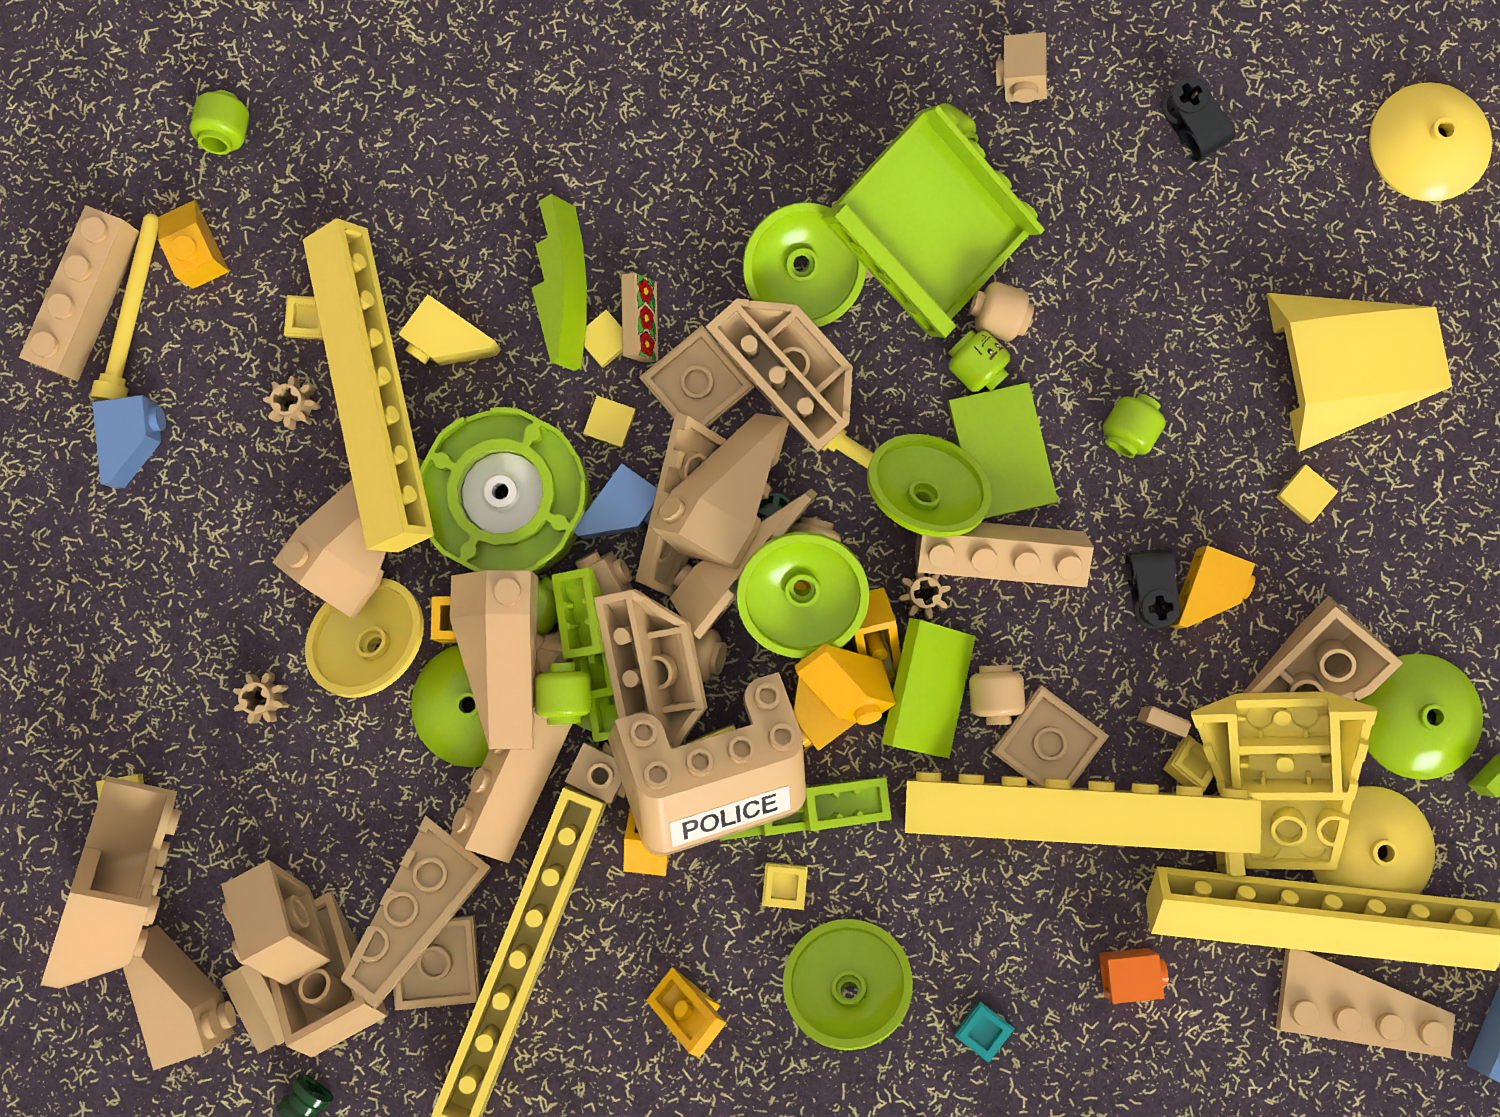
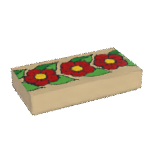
(639, 318)

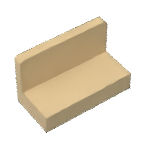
(255, 1006)

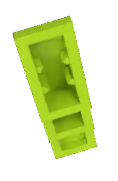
(563, 293)
(583, 642)
(832, 807)

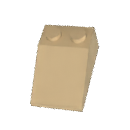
(176, 1002)
(318, 1006)

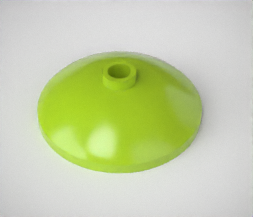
(832, 271)
(929, 485)
(802, 620)
(439, 711)
(1401, 733)
(843, 956)

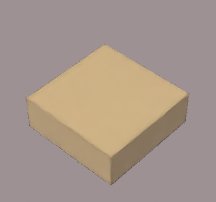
(1164, 721)

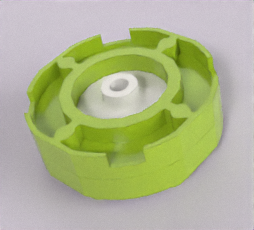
(497, 453)

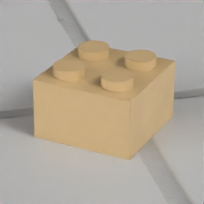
(274, 923)

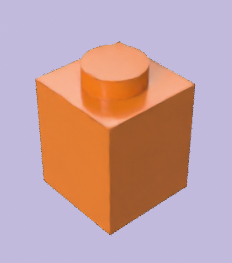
(1133, 975)

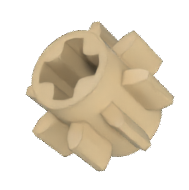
(297, 411)
(918, 604)
(268, 690)

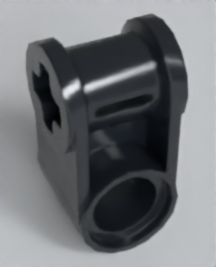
(1200, 120)
(1151, 583)

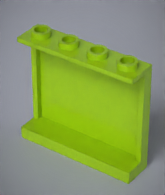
(932, 219)

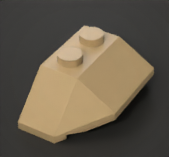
(789, 365)
(651, 662)

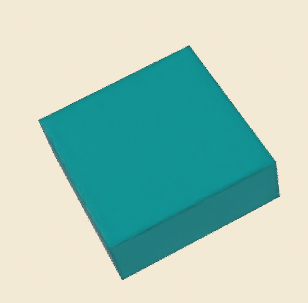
(984, 1031)

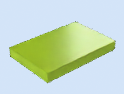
(1007, 442)
(929, 688)

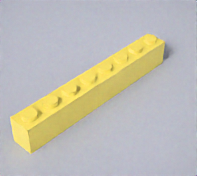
(367, 388)
(1084, 814)
(1324, 918)
(520, 955)

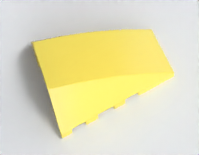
(1356, 360)
(1297, 758)

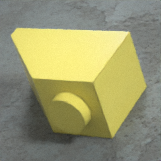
(444, 336)

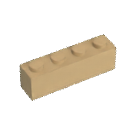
(81, 293)
(1009, 554)
(506, 793)

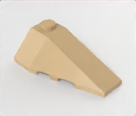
(718, 503)
(331, 555)
(711, 588)
(497, 640)
(1328, 654)

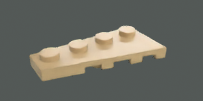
(687, 448)
(422, 899)
(1347, 1006)

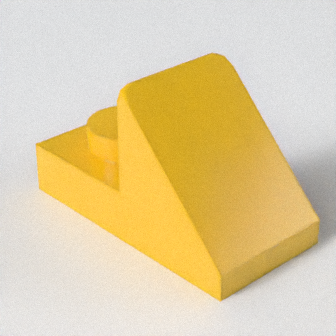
(686, 1012)

